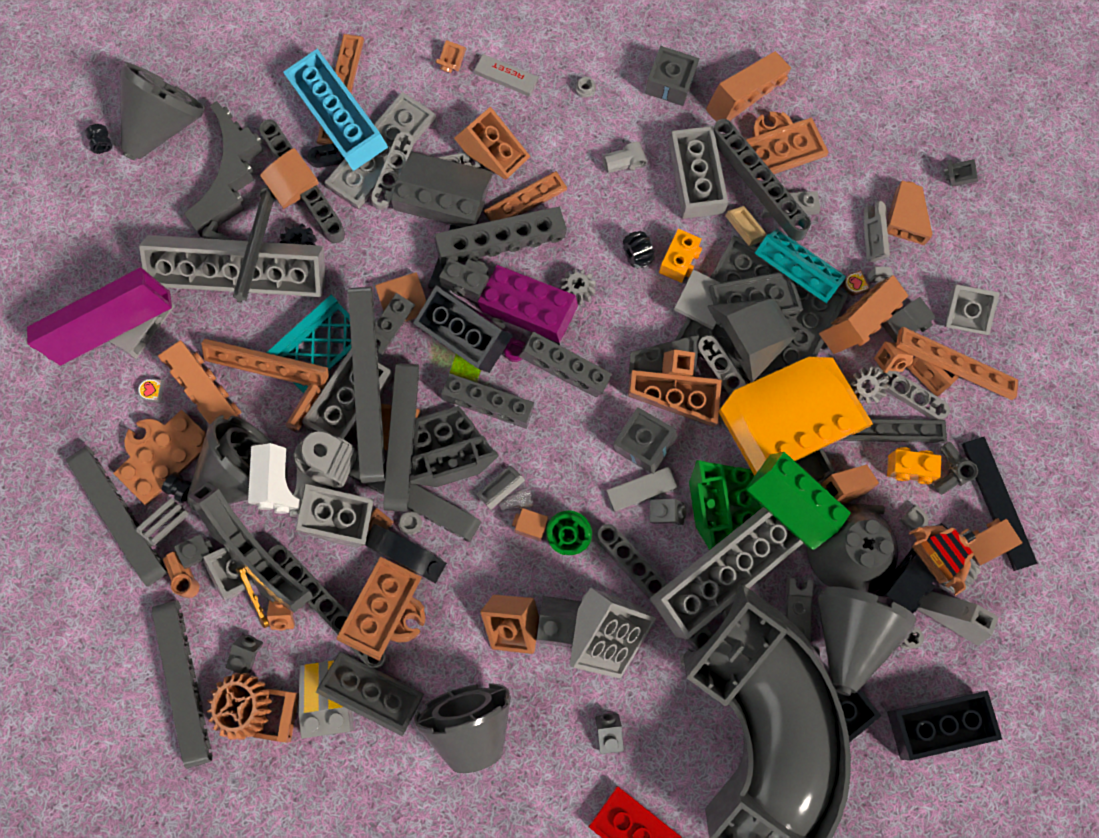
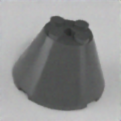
(859, 554)

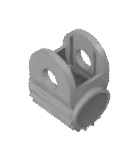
(333, 459)

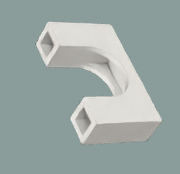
(268, 481)

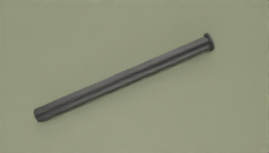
(254, 245)

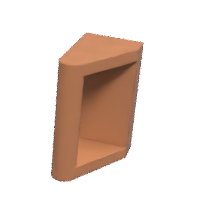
(931, 376)
(287, 718)

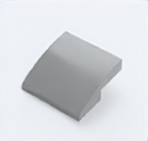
(696, 298)

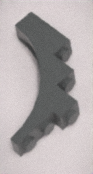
(222, 199)
(246, 552)

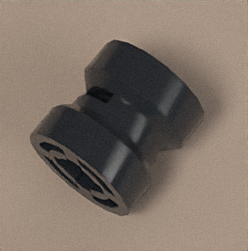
(98, 138)
(176, 486)

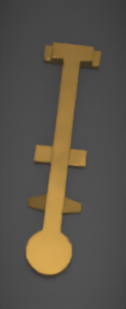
(254, 599)

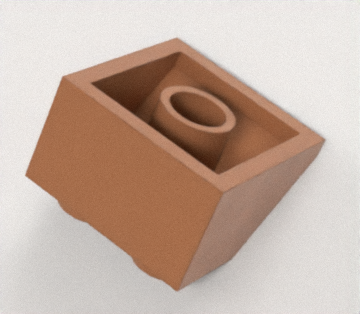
(511, 623)

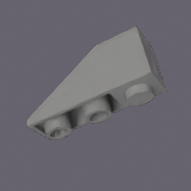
(960, 616)

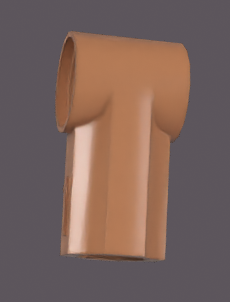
(179, 576)

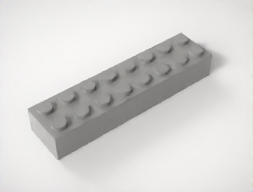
(217, 263)
(713, 579)

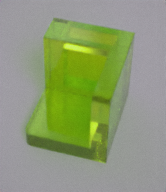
(464, 369)

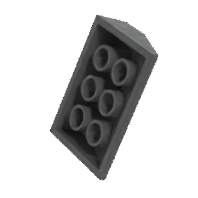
(441, 190)

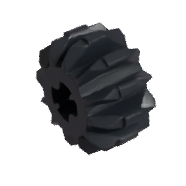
(301, 233)
(638, 249)

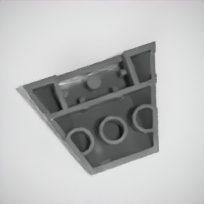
(756, 331)
(448, 449)

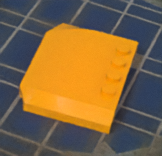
(793, 411)

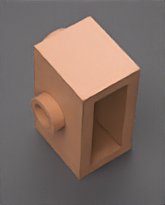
(994, 541)

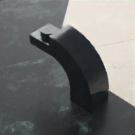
(405, 553)

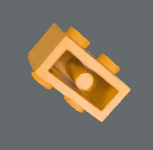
(680, 256)
(916, 466)

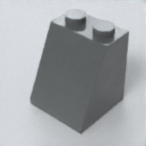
(557, 621)

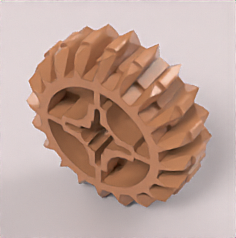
(248, 714)

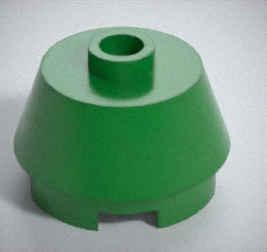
(569, 532)

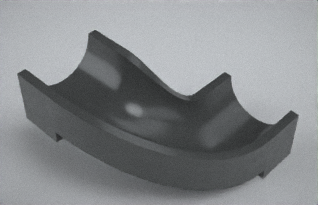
(792, 723)

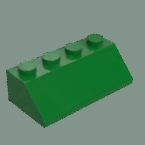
(797, 500)

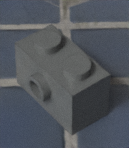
(463, 280)

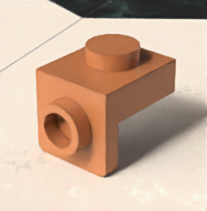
(451, 57)
(279, 616)

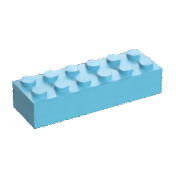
(335, 109)

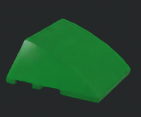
(720, 500)

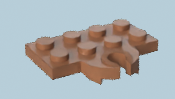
(786, 142)
(159, 454)
(383, 610)

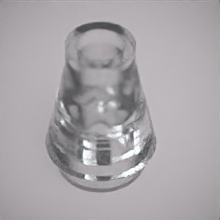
(518, 500)

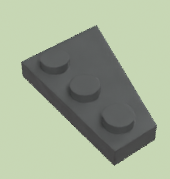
(651, 358)

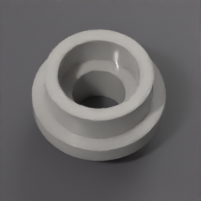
(585, 81)

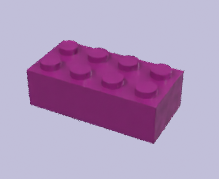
(528, 303)

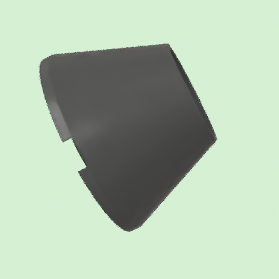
(467, 726)

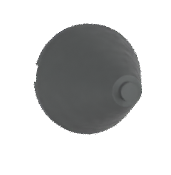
(151, 111)
(227, 458)
(859, 634)

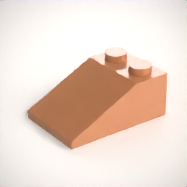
(492, 144)

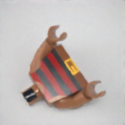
(945, 553)

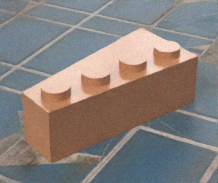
(747, 87)
(865, 316)
(198, 382)
(679, 394)

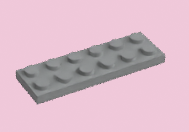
(402, 116)

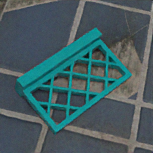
(800, 265)
(307, 327)

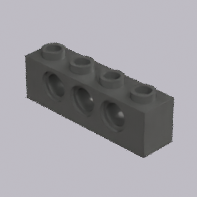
(565, 365)
(488, 401)

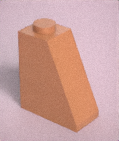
(909, 214)
(850, 484)

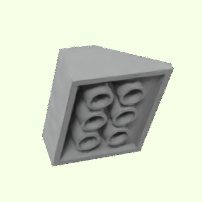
(608, 633)

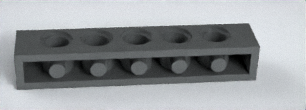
(508, 227)

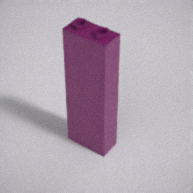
(99, 317)

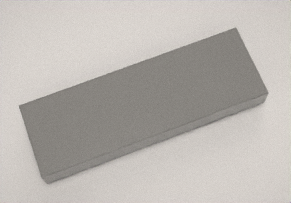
(641, 489)

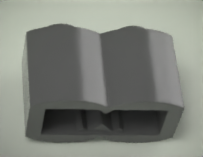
(914, 317)

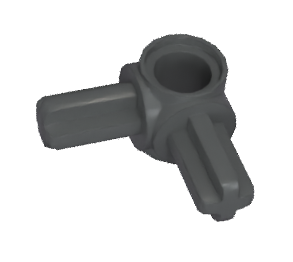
(954, 477)

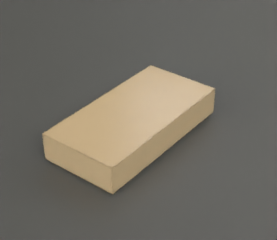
(746, 225)

